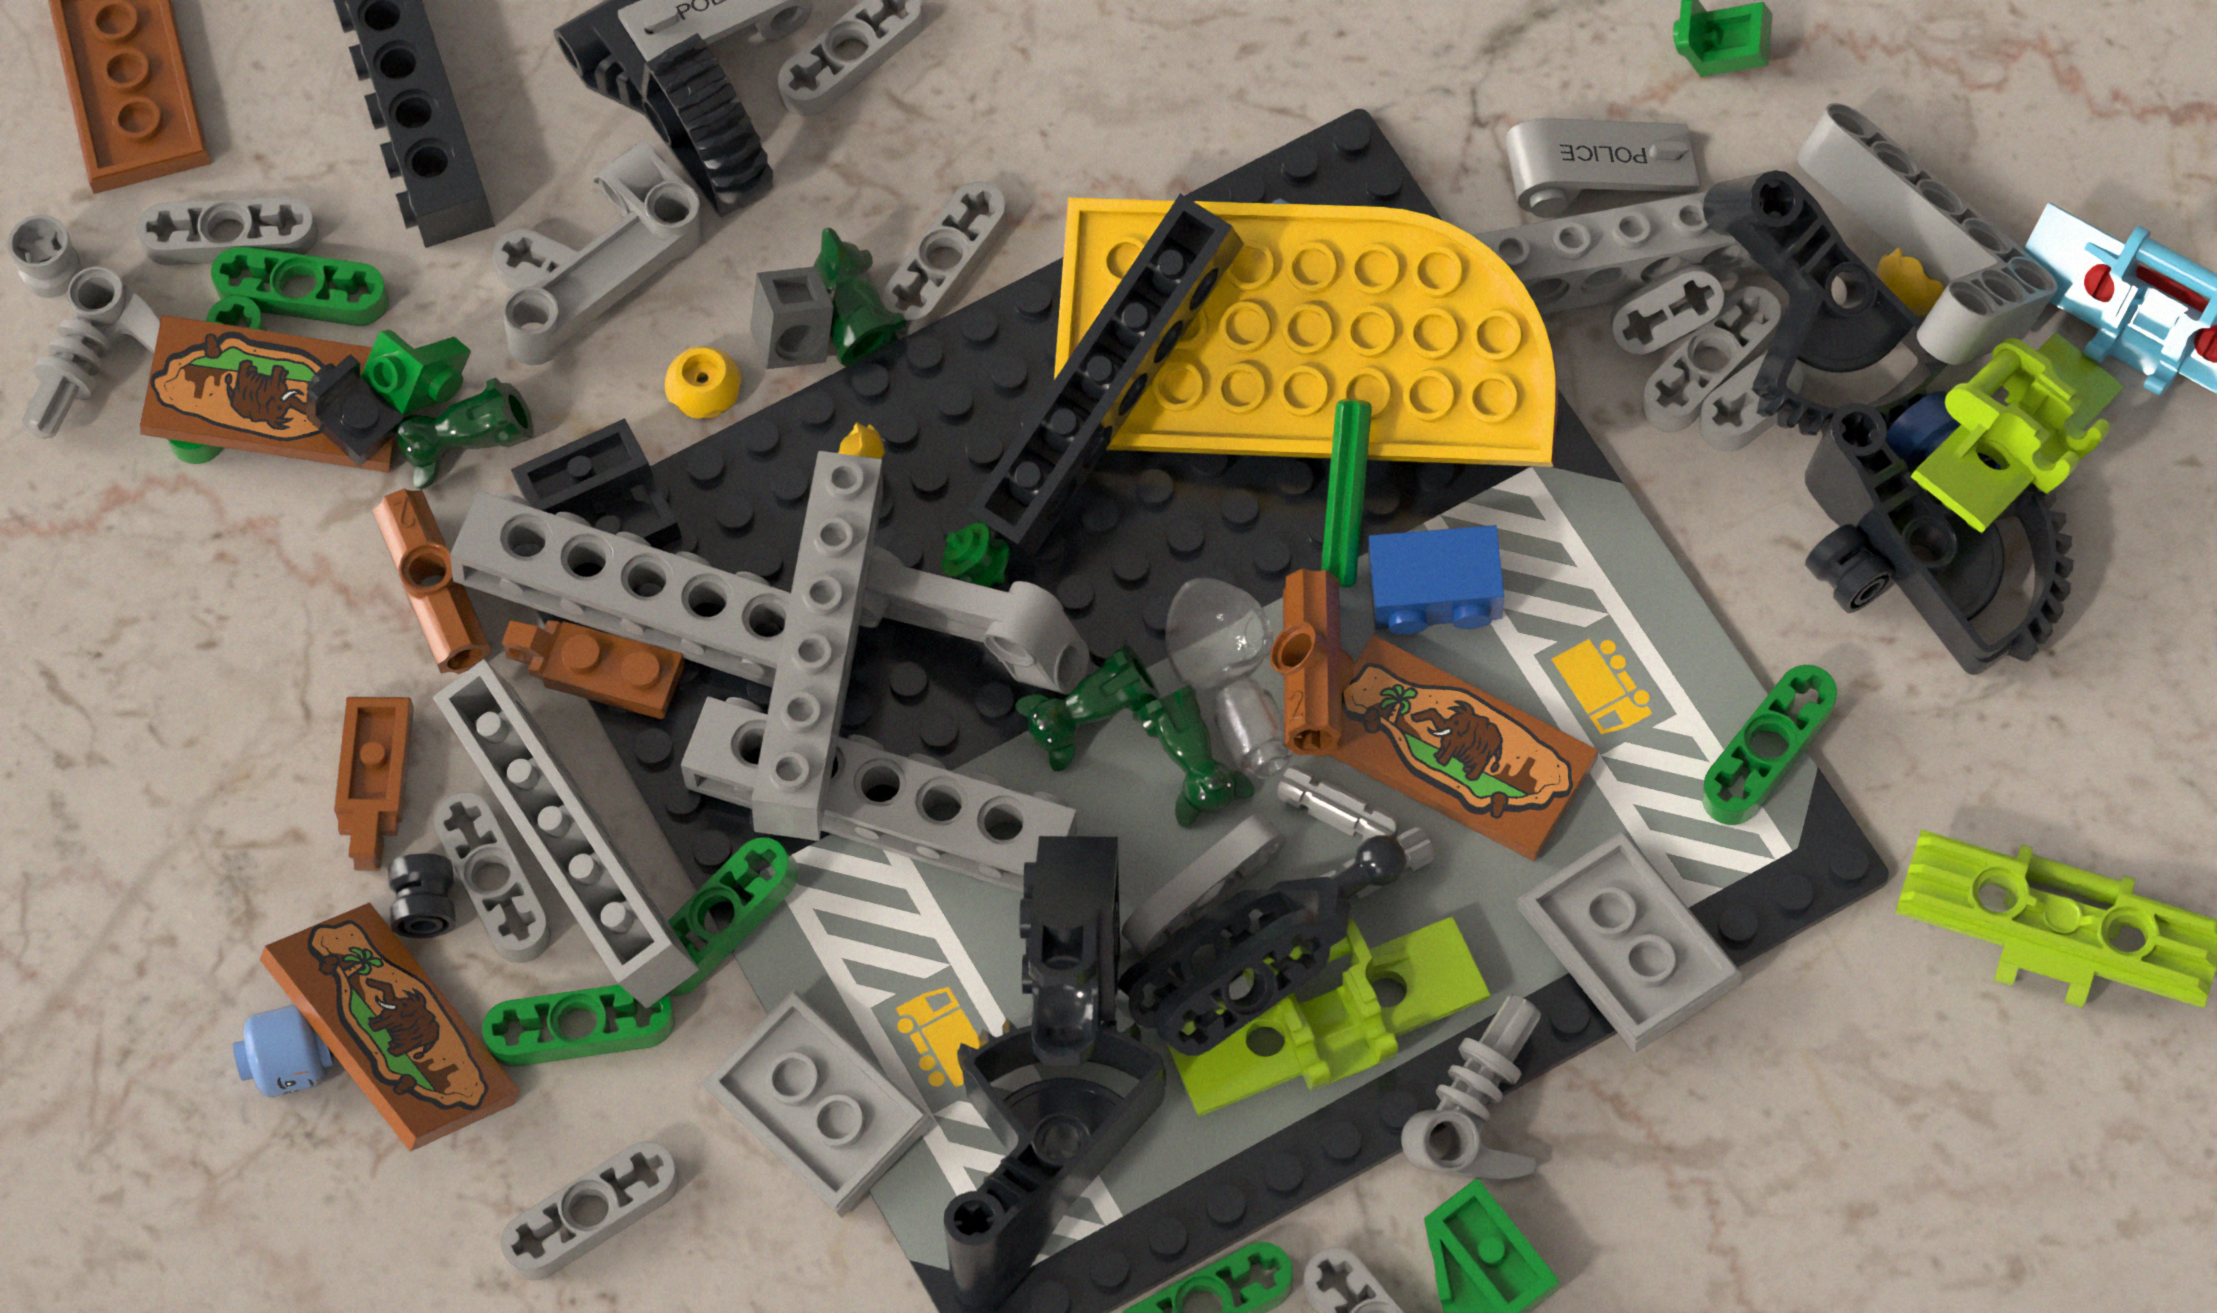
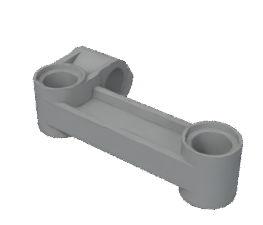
(612, 264)
(1018, 626)

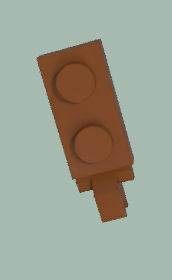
(597, 665)
(372, 774)

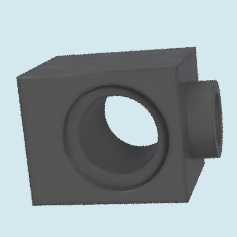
(791, 317)

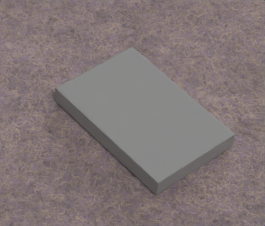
(1629, 941)
(817, 1103)

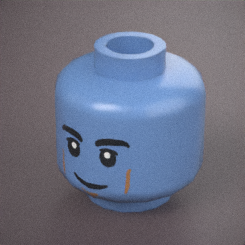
(281, 1052)

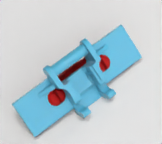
(2138, 311)

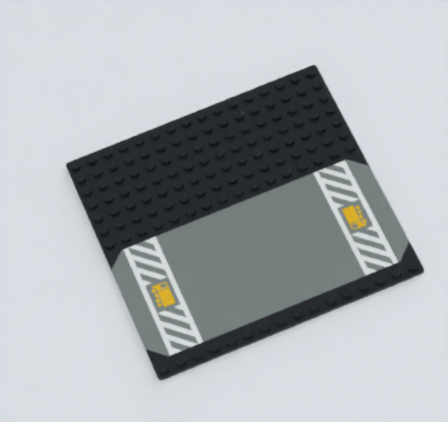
(921, 958)

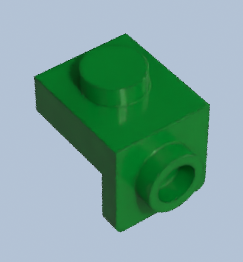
(1723, 38)
(417, 376)

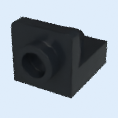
(350, 410)

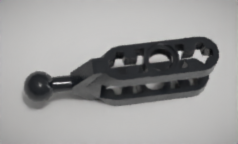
(1301, 907)

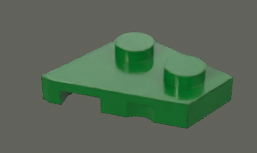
(1484, 1257)

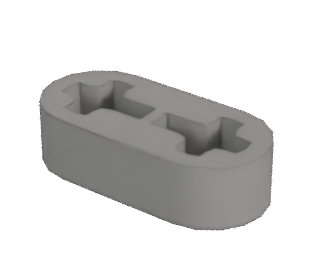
(546, 255)
(1674, 321)
(1732, 397)

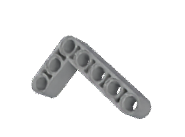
(1987, 279)

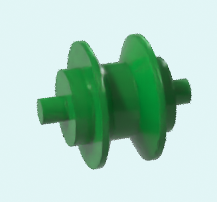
(975, 556)

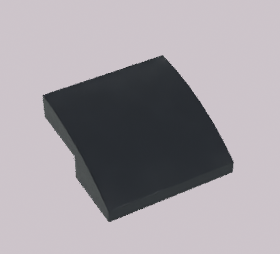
(603, 482)

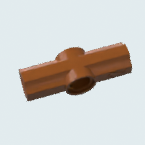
(441, 609)
(1312, 663)

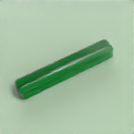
(1346, 490)

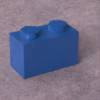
(1436, 579)

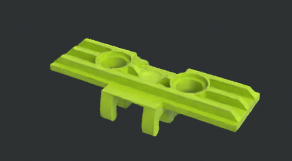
(2031, 439)
(2055, 932)
(1344, 1027)

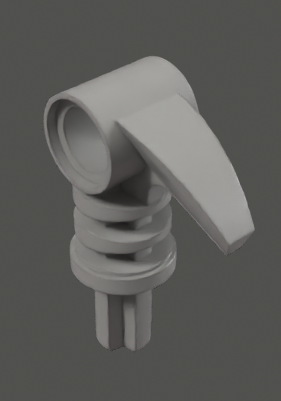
(83, 342)
(1464, 1102)

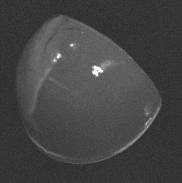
(1215, 634)

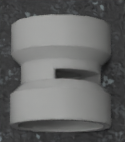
(43, 255)

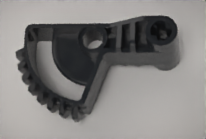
(680, 96)
(1804, 253)
(1868, 486)
(1010, 1217)

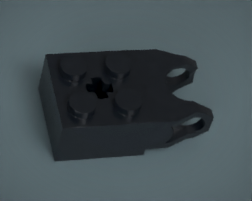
(1071, 943)

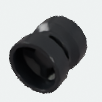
(1849, 568)
(421, 895)

